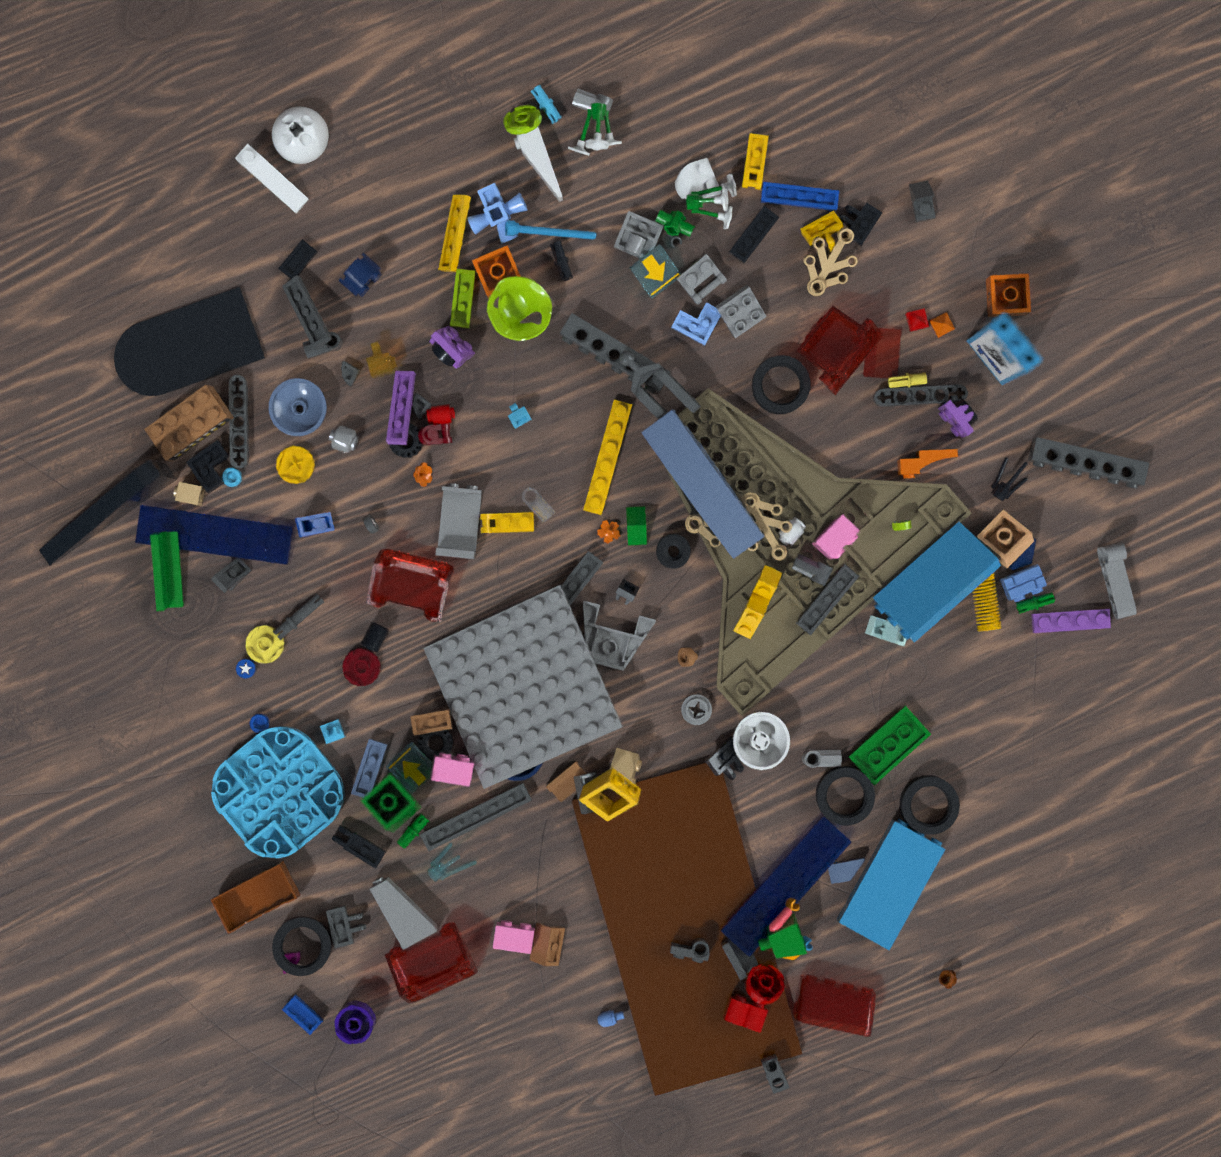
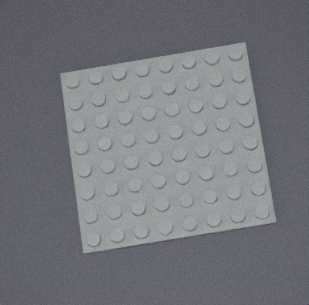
(522, 687)

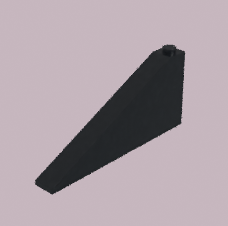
(116, 503)

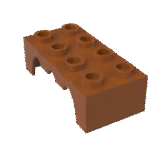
(255, 897)

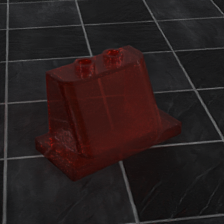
(839, 347)

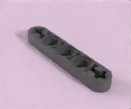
(911, 391)
(239, 431)

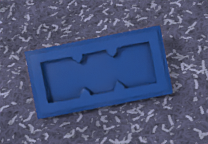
(302, 1014)

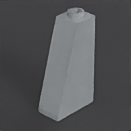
(402, 913)

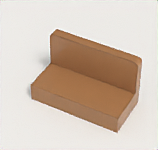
(431, 722)
(563, 784)
(547, 944)

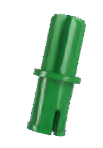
(1035, 603)
(413, 831)

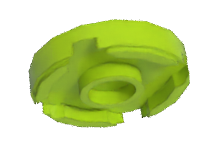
(522, 120)

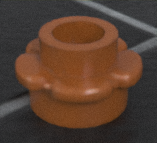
(944, 978)

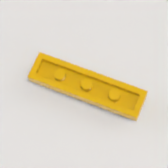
(454, 233)

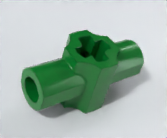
(674, 223)

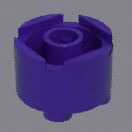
(359, 1032)

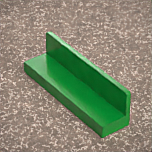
(167, 570)

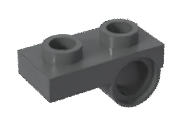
(681, 951)

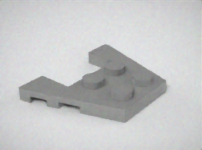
(612, 646)

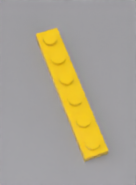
(607, 457)

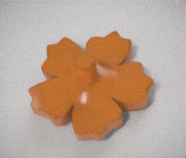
(608, 531)

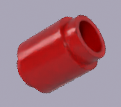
(440, 414)

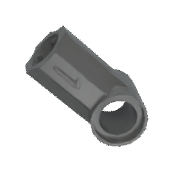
(312, 352)
(816, 571)

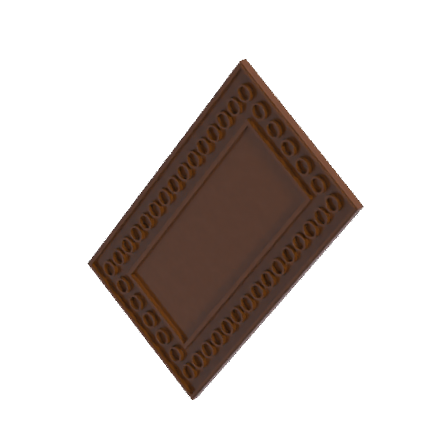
(673, 876)

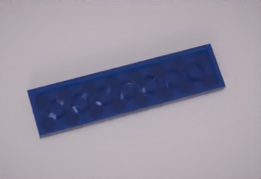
(218, 534)
(788, 880)

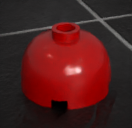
(765, 984)

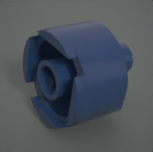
(360, 275)

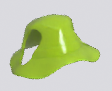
(516, 301)

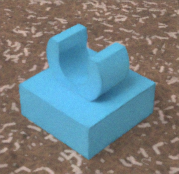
(518, 416)
(332, 731)

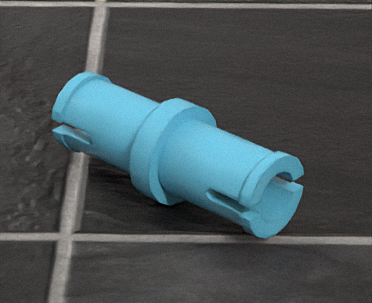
(546, 104)

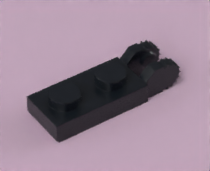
(360, 847)

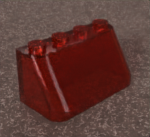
(835, 1005)

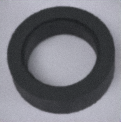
(781, 361)
(868, 798)
(952, 807)
(301, 970)

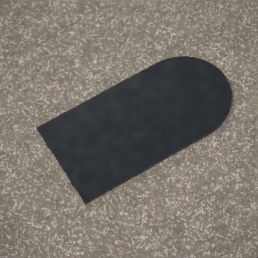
(188, 345)

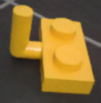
(823, 228)

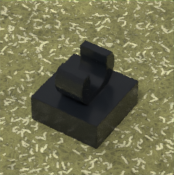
(627, 591)

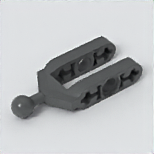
(643, 373)

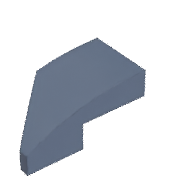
(845, 870)

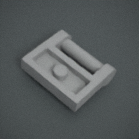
(696, 274)

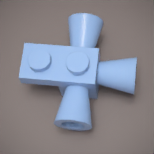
(496, 211)

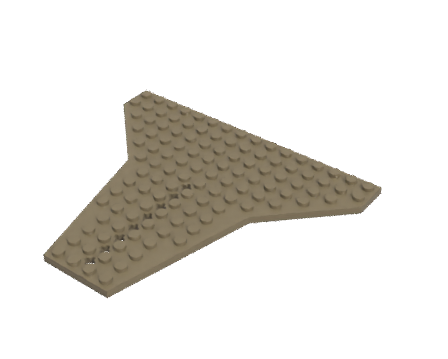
(816, 497)

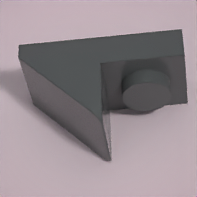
(922, 201)
(231, 575)

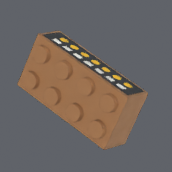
(189, 423)

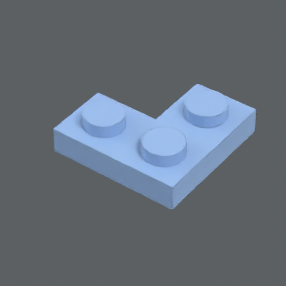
(700, 328)

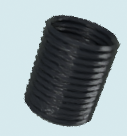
(374, 637)

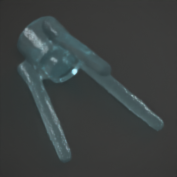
(438, 870)

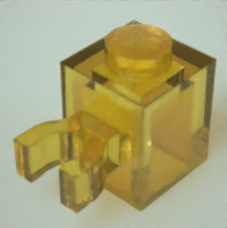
(380, 363)

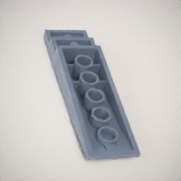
(703, 483)

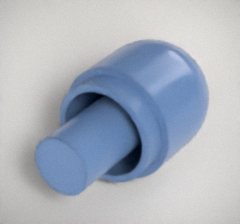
(609, 1018)

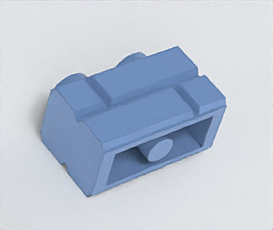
(1023, 582)

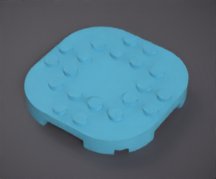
(278, 791)

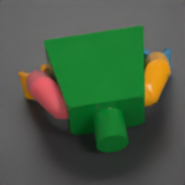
(785, 934)

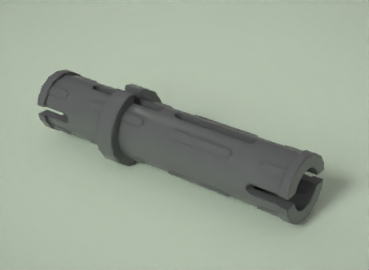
(292, 621)

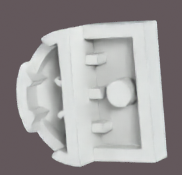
(695, 178)

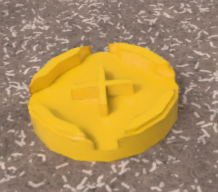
(295, 464)

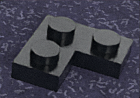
(204, 463)

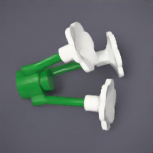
(598, 113)
(695, 201)

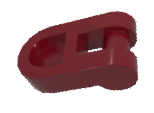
(429, 434)

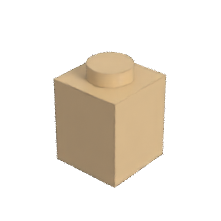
(189, 493)

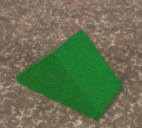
(636, 526)

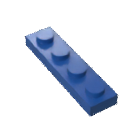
(799, 196)

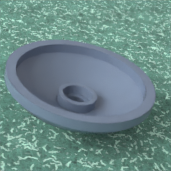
(284, 406)

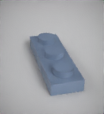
(369, 768)

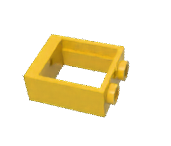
(602, 805)

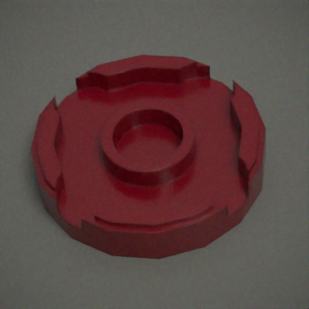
(361, 667)

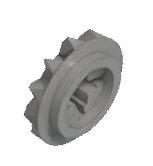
(688, 714)

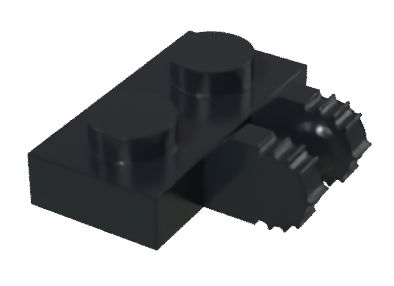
(864, 222)
(722, 758)

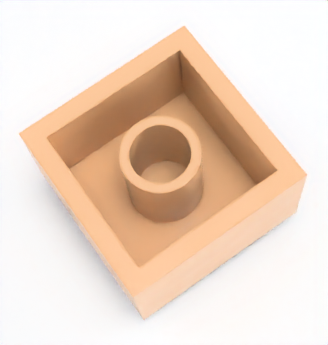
(1006, 538)

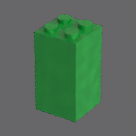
(391, 803)

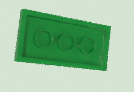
(889, 745)

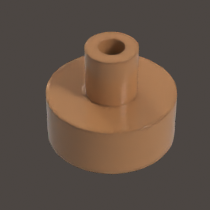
(687, 657)

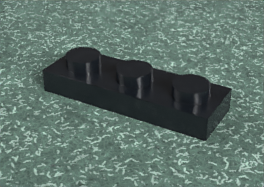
(754, 234)

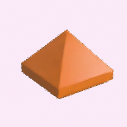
(942, 325)

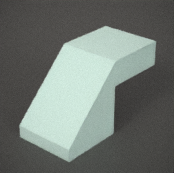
(884, 630)

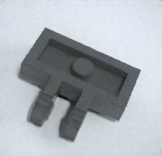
(340, 926)

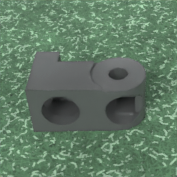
(774, 1073)

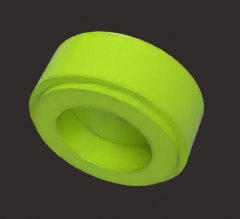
(901, 525)

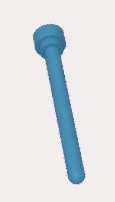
(513, 228)

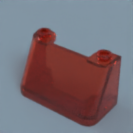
(410, 582)
(431, 965)

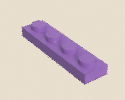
(401, 407)
(1071, 620)

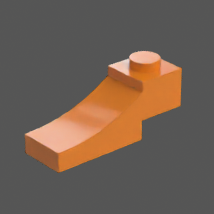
(912, 467)

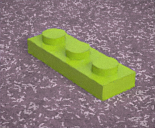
(462, 298)

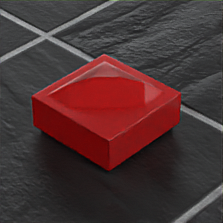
(917, 320)

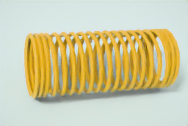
(988, 586)

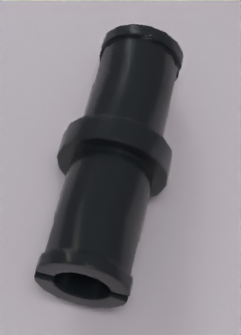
(561, 261)

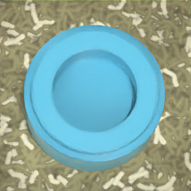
(232, 477)

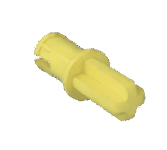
(907, 380)

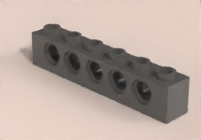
(575, 324)
(1136, 468)

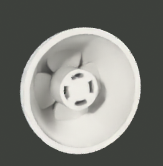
(306, 141)
(771, 737)

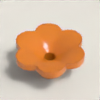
(423, 474)

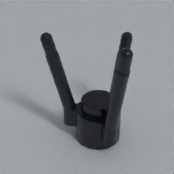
(1003, 490)

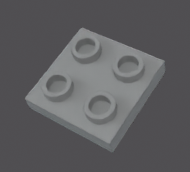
(638, 235)
(741, 311)

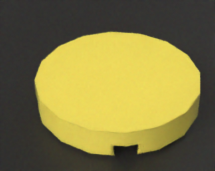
(264, 645)

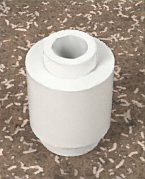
(792, 536)

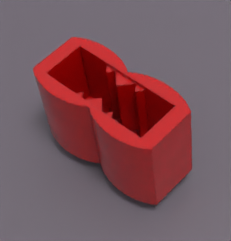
(745, 1013)

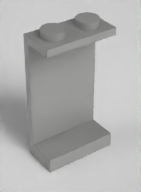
(459, 521)

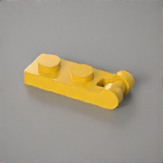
(755, 160)
(508, 522)

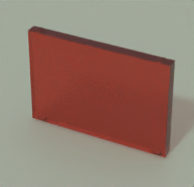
(884, 357)

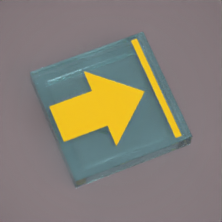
(655, 271)
(411, 767)

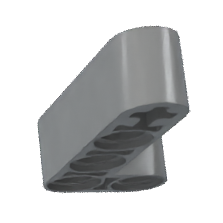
(1116, 579)

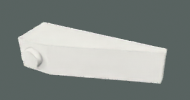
(536, 154)
(271, 178)

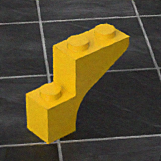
(758, 602)

